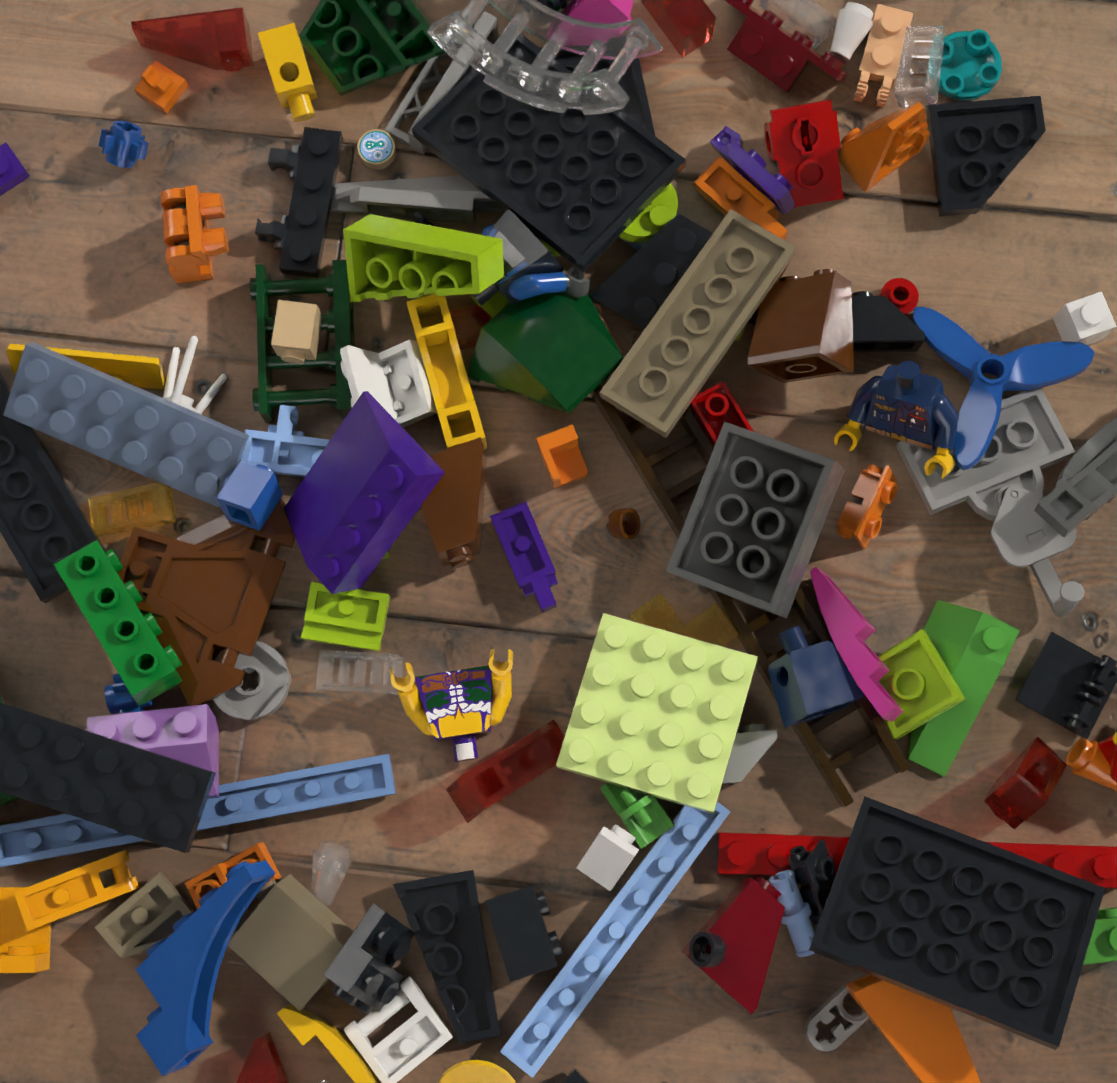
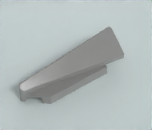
(435, 198)

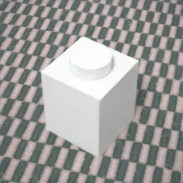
(1085, 320)

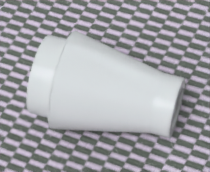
(850, 29)

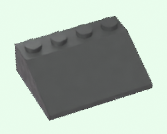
(756, 519)

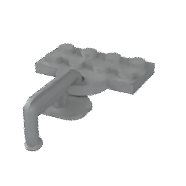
(1022, 446)

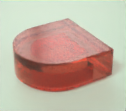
(468, 324)

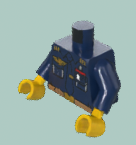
(908, 409)

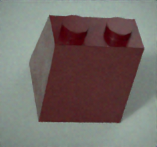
(749, 927)

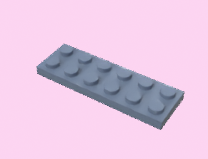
(124, 423)

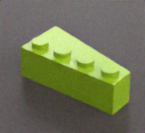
(417, 259)

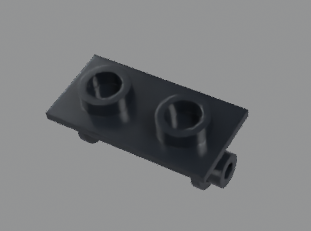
(815, 869)

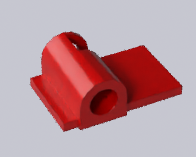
(806, 152)

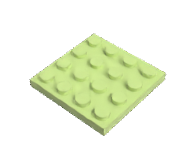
(657, 713)

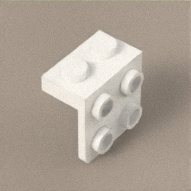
(392, 378)

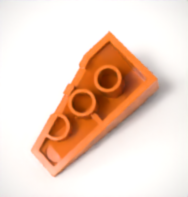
(884, 145)

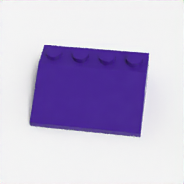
(359, 496)

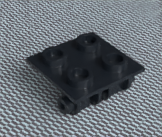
(1069, 685)

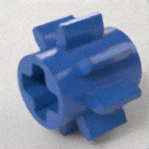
(123, 144)
(119, 698)

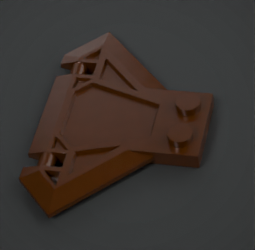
(208, 594)

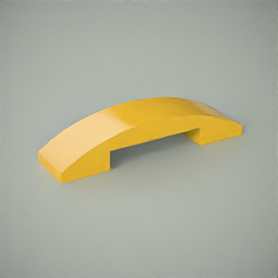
(307, 1025)

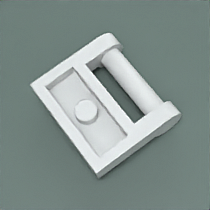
(408, 1043)

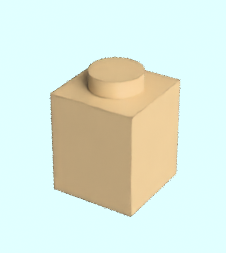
(296, 331)

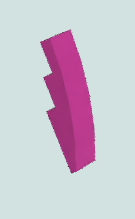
(849, 632)

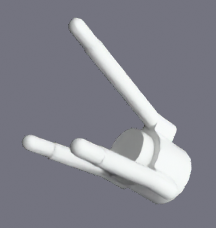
(176, 396)

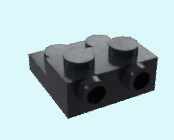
(366, 961)

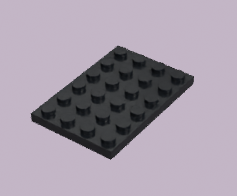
(560, 173)
(959, 922)

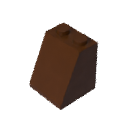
(804, 328)
(457, 503)

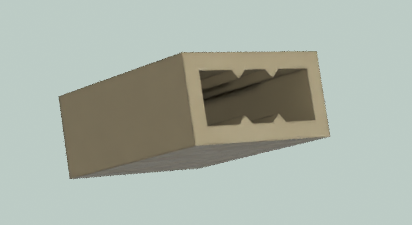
(290, 940)

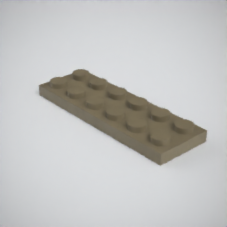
(697, 323)

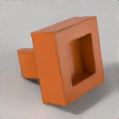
(160, 87)

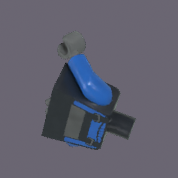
(528, 265)

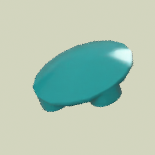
(969, 65)

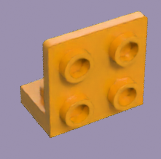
(21, 949)

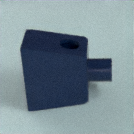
(810, 679)

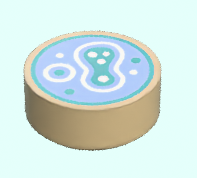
(376, 149)

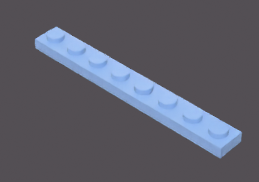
(611, 937)

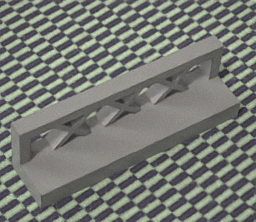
(486, 26)

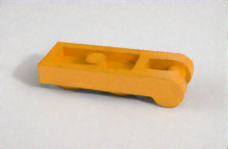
(74, 891)

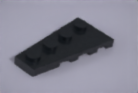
(452, 938)

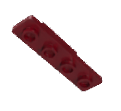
(775, 51)

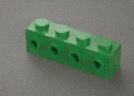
(118, 622)

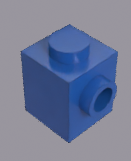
(250, 495)

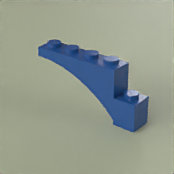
(186, 966)

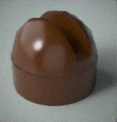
(629, 518)

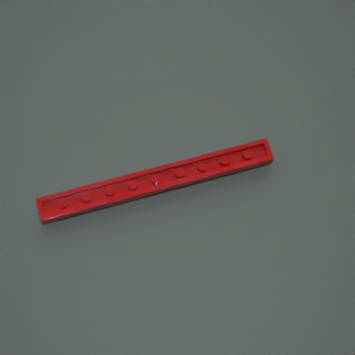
(770, 853)

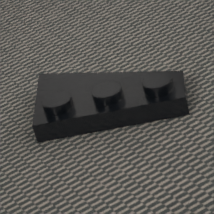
(653, 271)

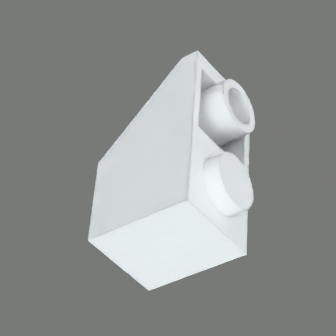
(608, 856)

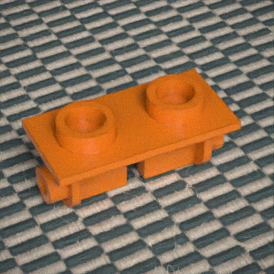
(876, 491)

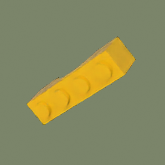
(445, 370)

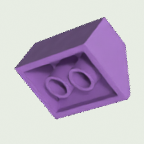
(178, 732)

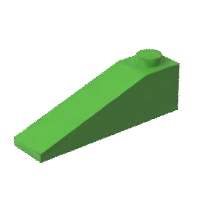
(974, 652)

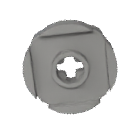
(272, 688)

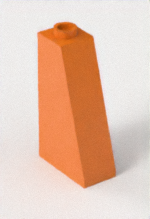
(917, 1030)

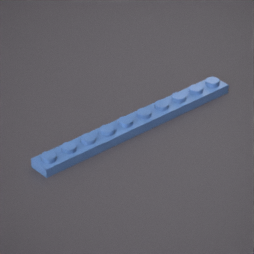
(236, 804)

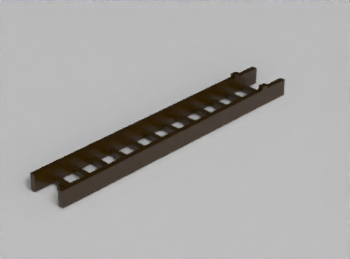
(817, 631)

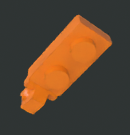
(730, 190)

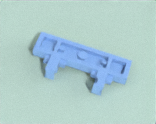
(283, 447)

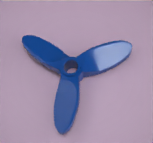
(1019, 370)

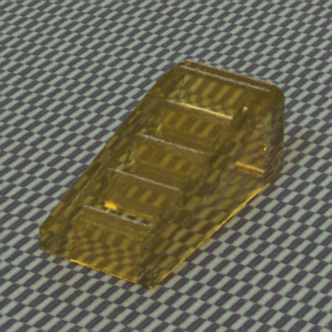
(156, 506)

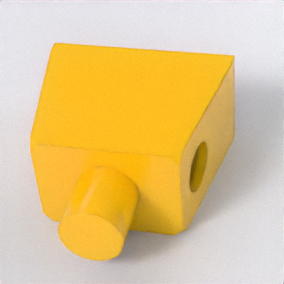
(288, 63)

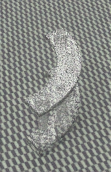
(534, 84)

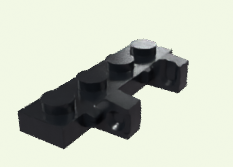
(314, 174)

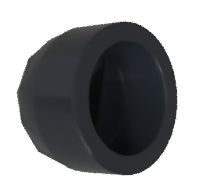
(698, 946)

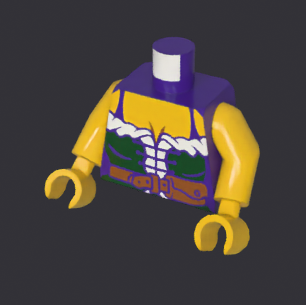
(457, 702)

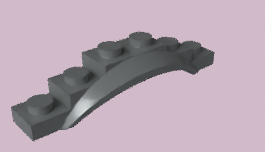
(1084, 482)

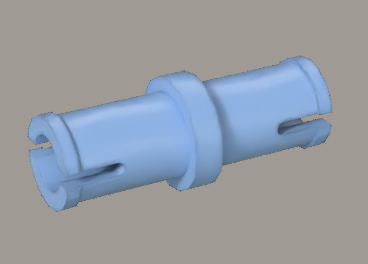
(796, 912)

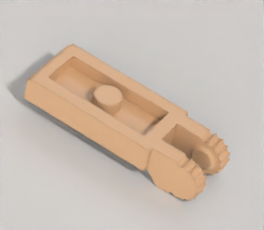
(882, 52)

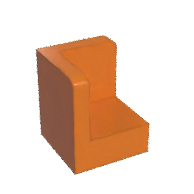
(562, 456)

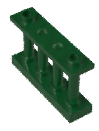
(336, 321)

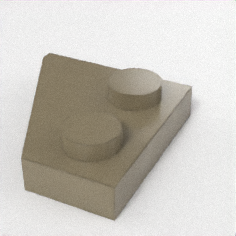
(144, 917)

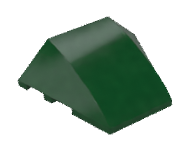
(367, 40)
(546, 349)

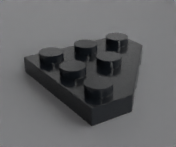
(979, 147)

